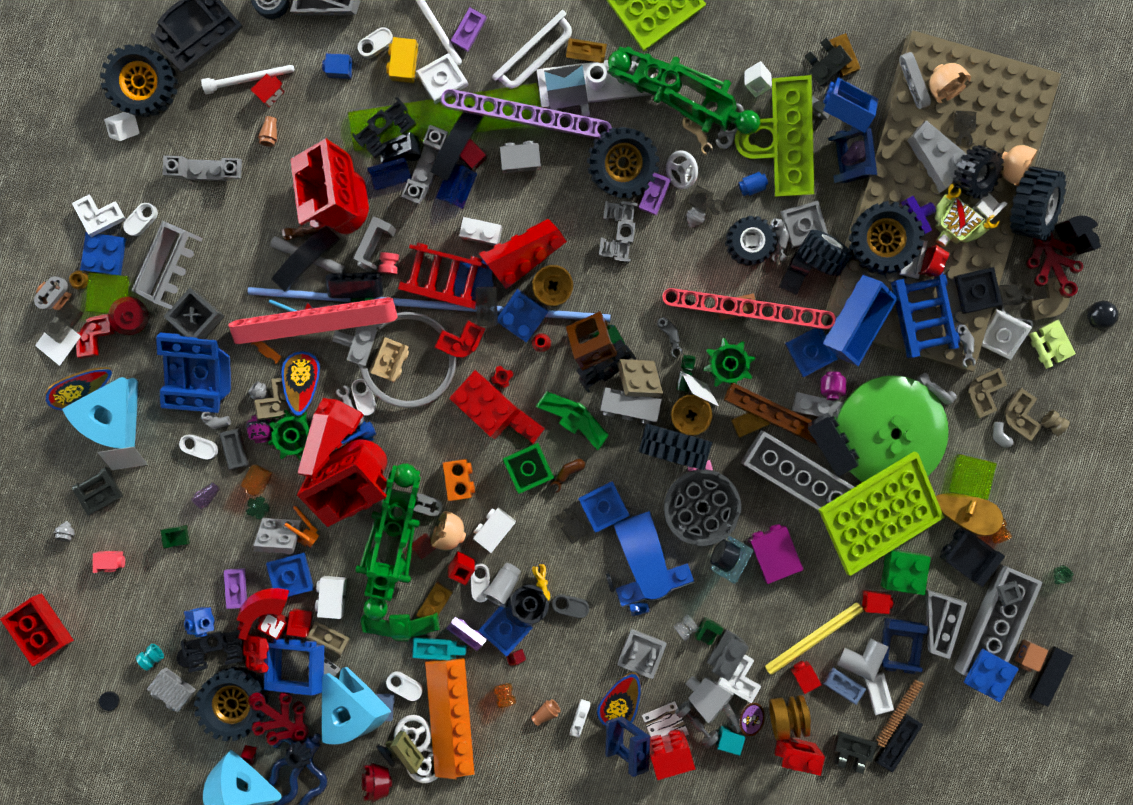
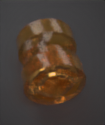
(1002, 535)
(504, 695)

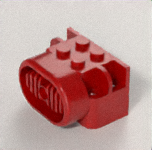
(329, 189)
(346, 482)

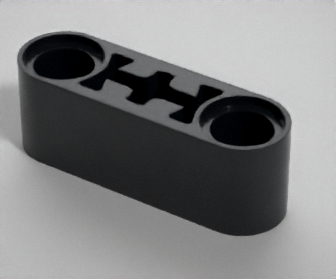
(354, 285)

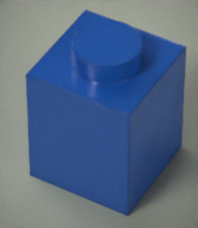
(337, 66)

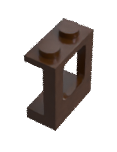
(594, 350)

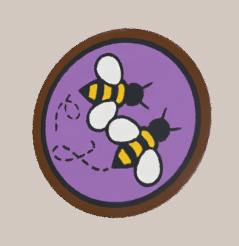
(752, 719)

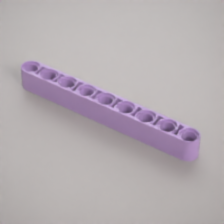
(516, 116)

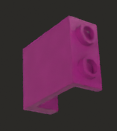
(775, 553)

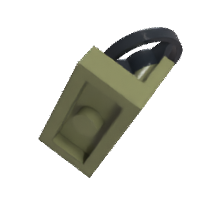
(404, 749)

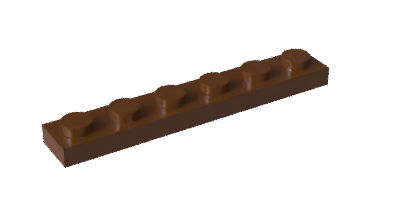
(769, 411)

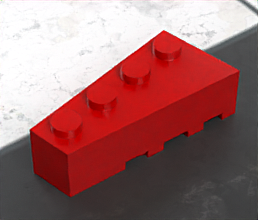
(523, 252)

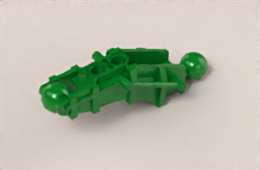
(621, 61)
(382, 588)

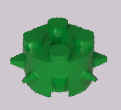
(733, 353)
(281, 434)

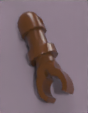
(291, 233)

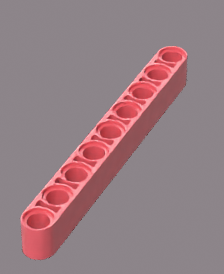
(756, 314)
(313, 320)

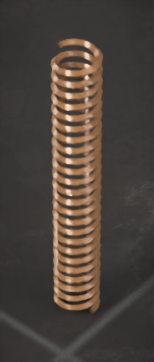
(909, 698)

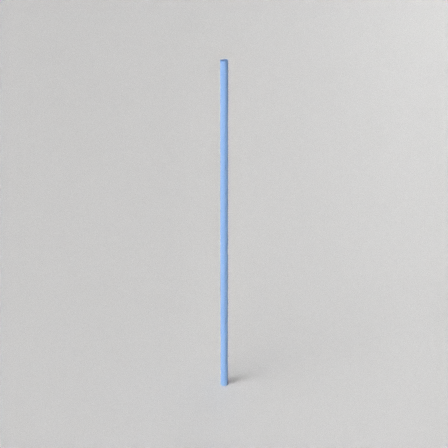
(405, 302)

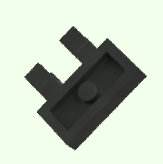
(830, 65)
(854, 746)

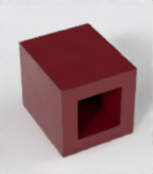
(473, 156)

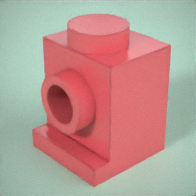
(108, 561)

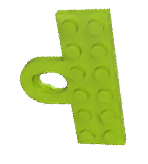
(791, 136)

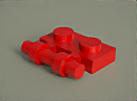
(255, 650)

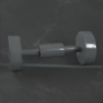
(710, 738)

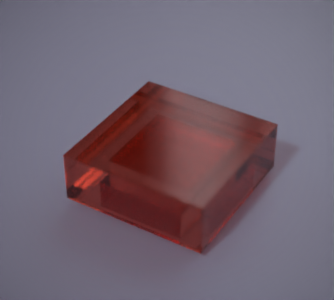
(423, 546)

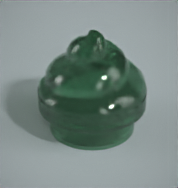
(1062, 575)

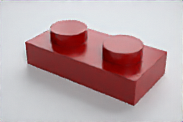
(527, 426)

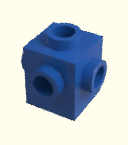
(199, 621)

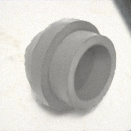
(695, 217)
(258, 391)
(64, 532)

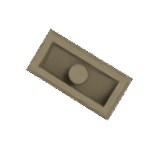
(332, 640)

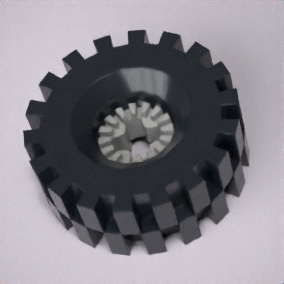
(978, 171)

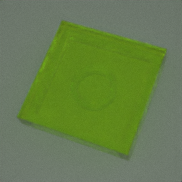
(104, 291)
(972, 476)

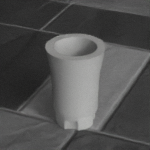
(502, 585)

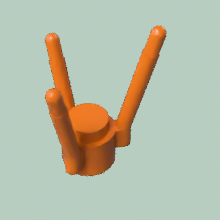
(308, 537)

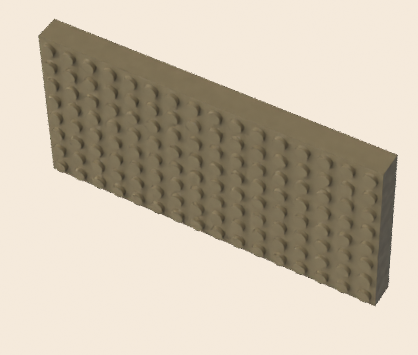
(1011, 111)

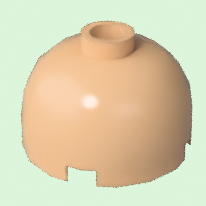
(948, 81)
(1017, 162)
(448, 533)

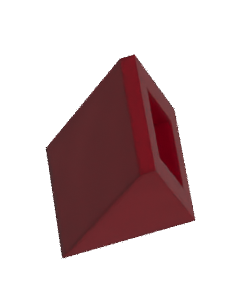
(516, 657)
(249, 754)

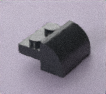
(1079, 232)

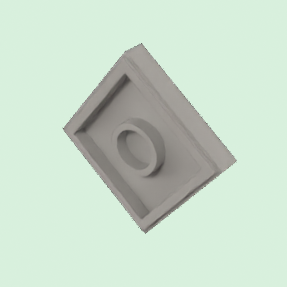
(802, 220)

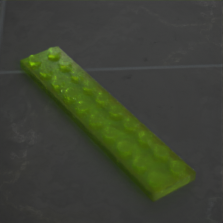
(429, 113)

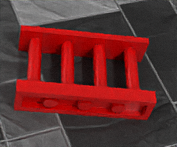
(447, 294)

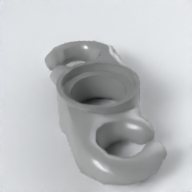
(729, 134)

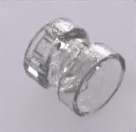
(683, 631)

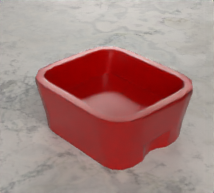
(934, 261)

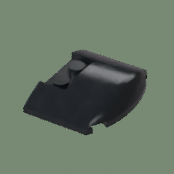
(194, 30)

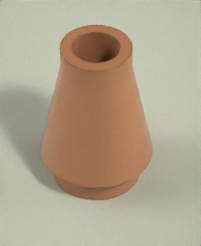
(268, 132)
(546, 712)

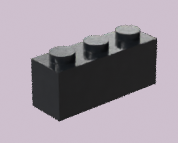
(834, 444)

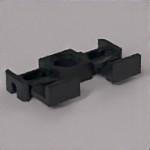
(369, 134)
(595, 373)
(196, 647)

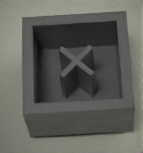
(194, 315)

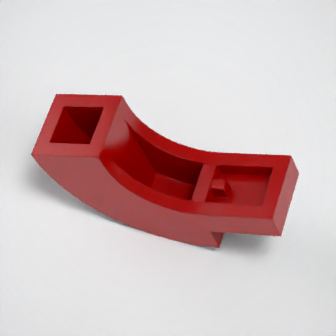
(260, 603)

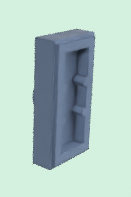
(844, 686)

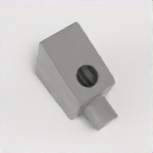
(708, 697)

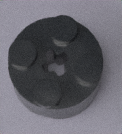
(535, 600)

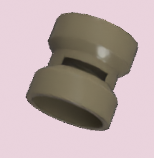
(1055, 423)

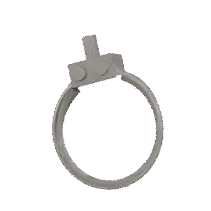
(361, 347)

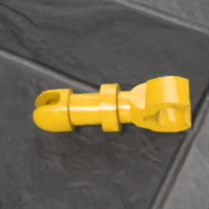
(540, 576)

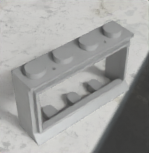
(155, 261)

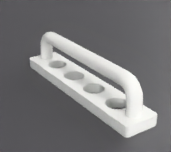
(559, 18)

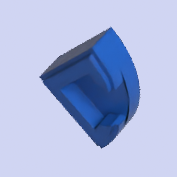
(639, 608)

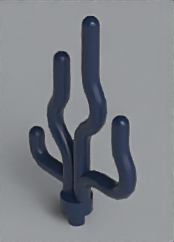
(314, 744)

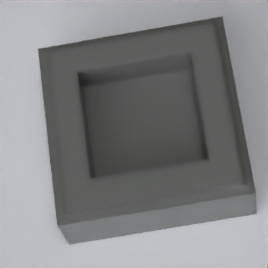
(1009, 593)

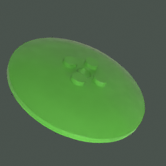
(889, 404)

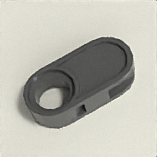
(575, 606)

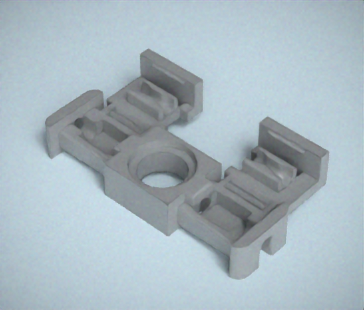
(621, 248)

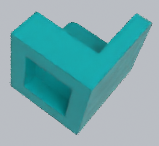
(730, 741)

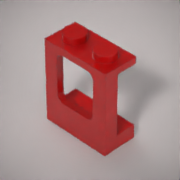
(800, 755)

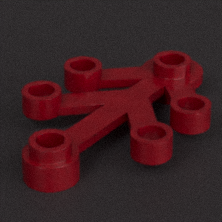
(1054, 260)
(280, 720)

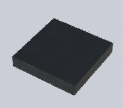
(978, 290)

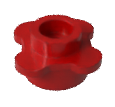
(497, 377)

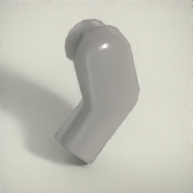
(215, 422)
(1000, 437)

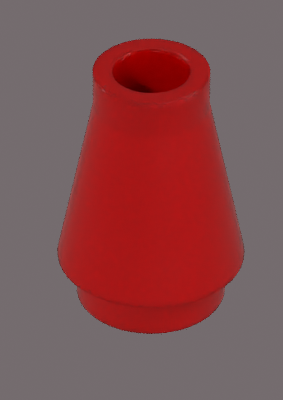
(543, 348)

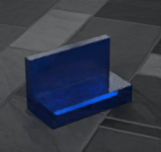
(389, 173)
(457, 187)

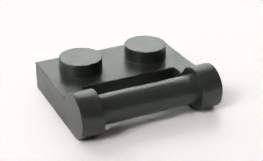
(99, 497)

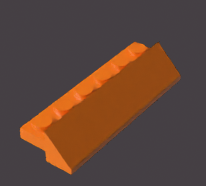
(449, 718)

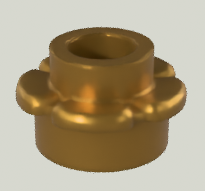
(73, 279)

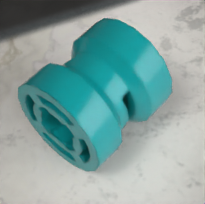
(149, 657)

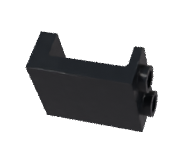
(971, 556)

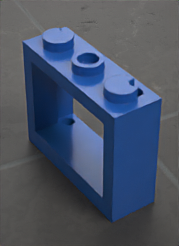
(850, 104)
(272, 677)

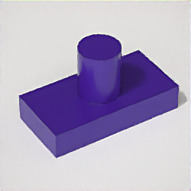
(922, 212)

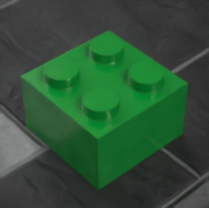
(528, 468)
(905, 572)

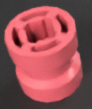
(388, 261)

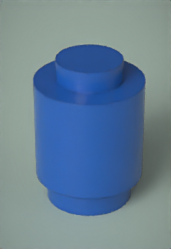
(753, 184)

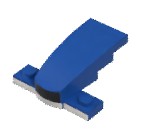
(647, 562)

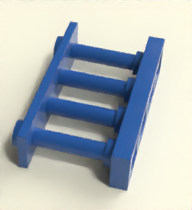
(909, 327)

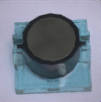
(726, 556)

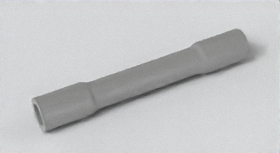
(287, 247)

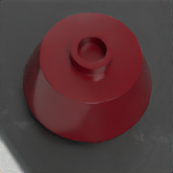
(128, 315)
(376, 782)

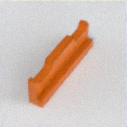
(267, 351)

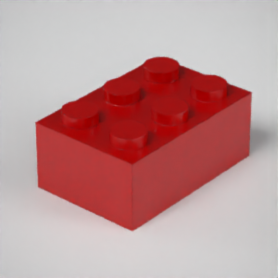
(484, 404)
(36, 629)
(670, 754)

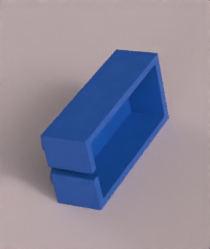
(860, 320)

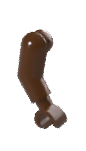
(568, 469)

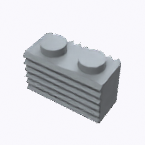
(171, 690)

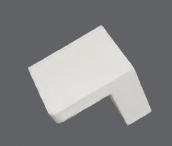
(758, 79)
(122, 126)
(988, 206)

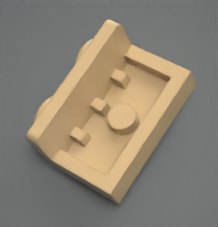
(389, 359)

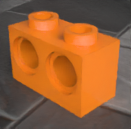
(452, 479)

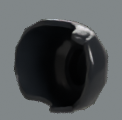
(1102, 315)

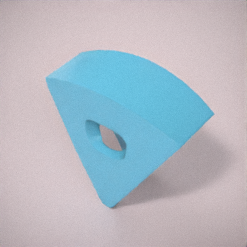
(107, 414)
(349, 708)
(227, 783)

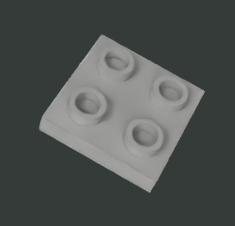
(276, 537)
(641, 653)

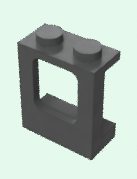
(727, 654)

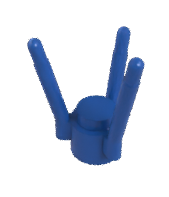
(365, 431)

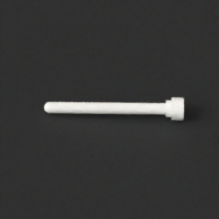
(439, 31)
(211, 85)

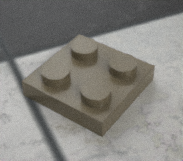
(639, 378)

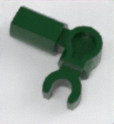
(687, 365)

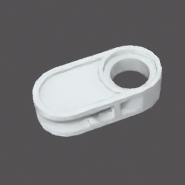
(378, 39)
(137, 223)
(364, 401)
(202, 447)
(479, 585)
(409, 687)
(579, 718)

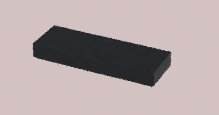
(1051, 676)
(899, 743)

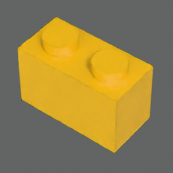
(403, 60)

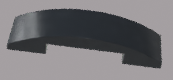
(455, 144)
(304, 257)

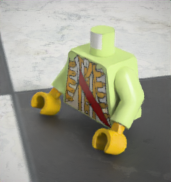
(959, 221)

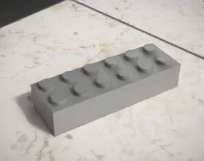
(793, 472)
(998, 626)

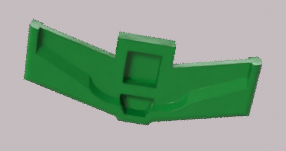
(574, 417)
(400, 626)

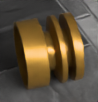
(556, 274)
(698, 406)
(785, 718)

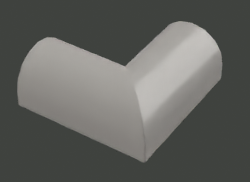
(865, 665)

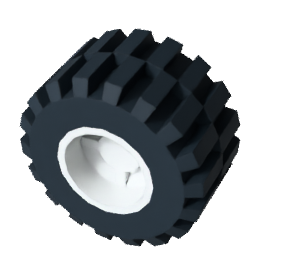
(750, 240)
(824, 252)

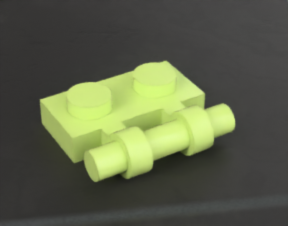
(1057, 342)

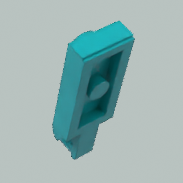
(437, 649)

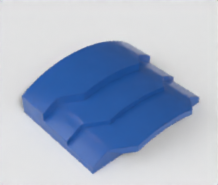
(194, 373)

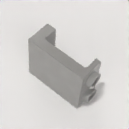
(370, 242)

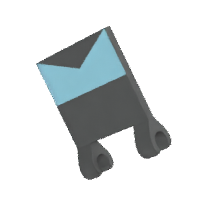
(567, 88)

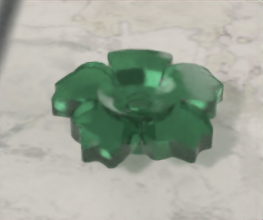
(257, 507)

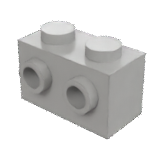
(520, 157)

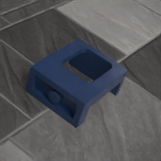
(860, 170)
(907, 629)
(639, 745)

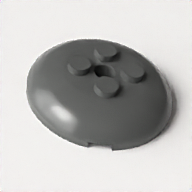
(713, 522)

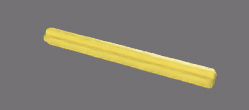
(814, 638)

